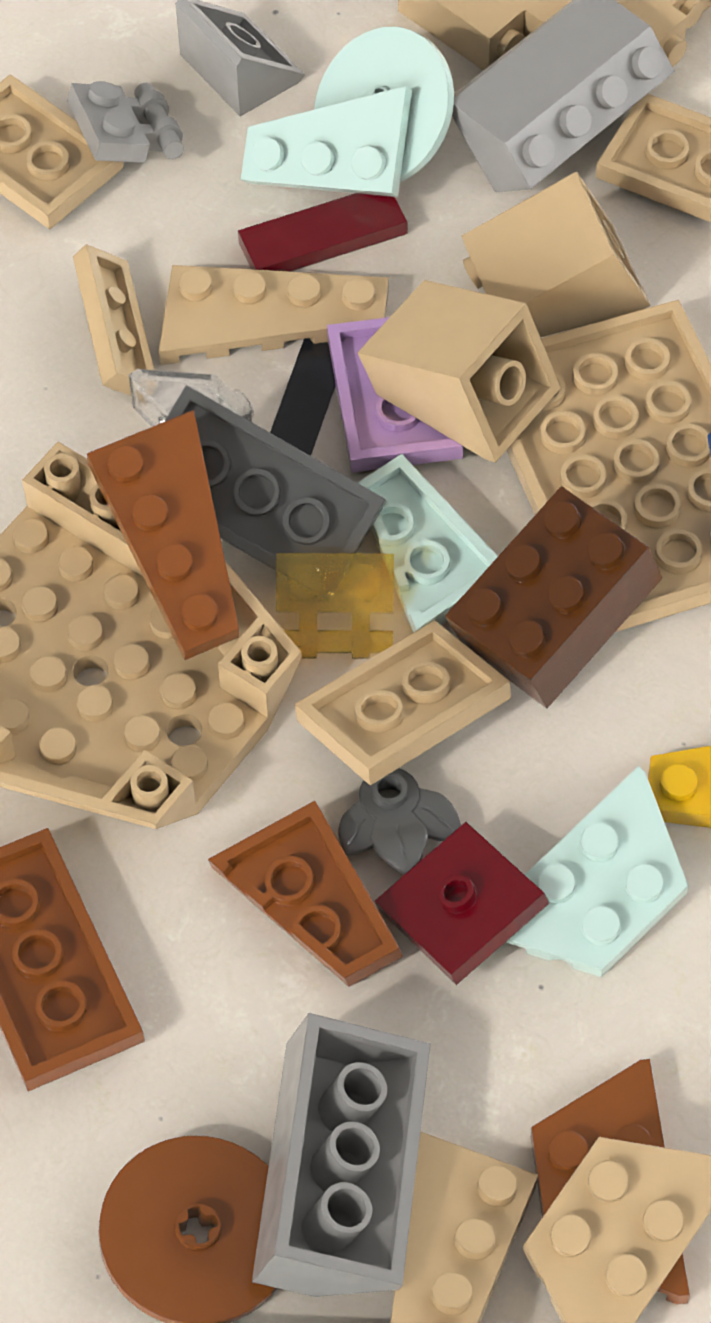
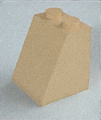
(556, 258)
(462, 365)

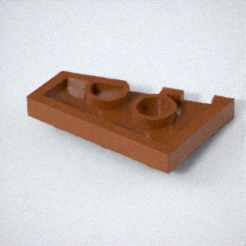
(312, 893)

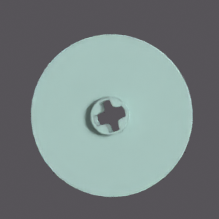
(390, 60)

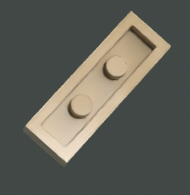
(112, 316)

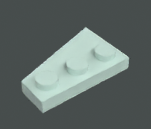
(334, 147)
(431, 543)

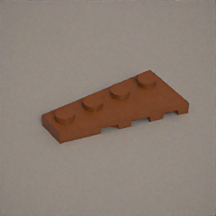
(169, 521)

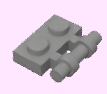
(124, 126)

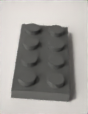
(272, 493)

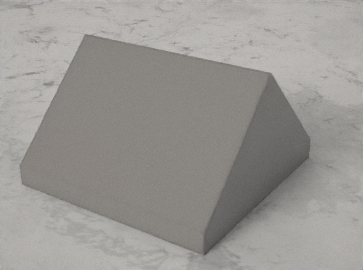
(233, 55)

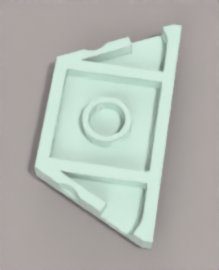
(605, 882)

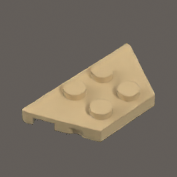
(619, 1229)

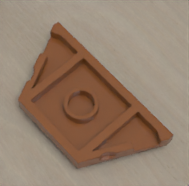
(618, 1110)

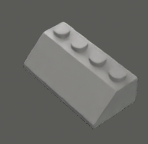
(557, 91)
(342, 1160)

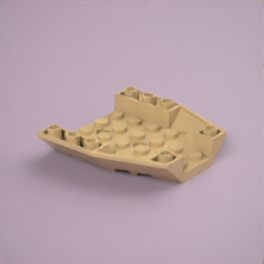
(90, 607)

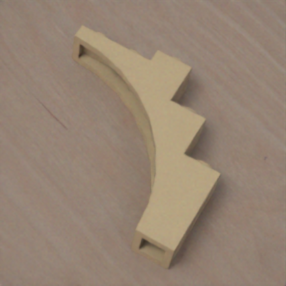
(490, 28)

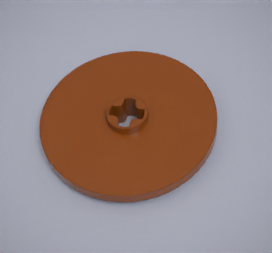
(150, 1210)

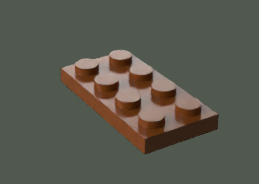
(56, 980)

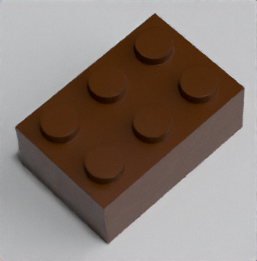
(554, 596)

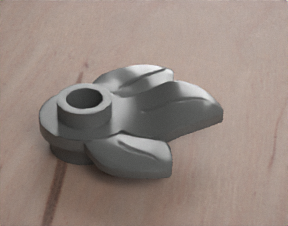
(396, 825)

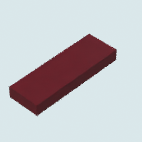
(322, 232)

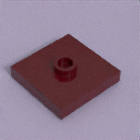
(461, 902)

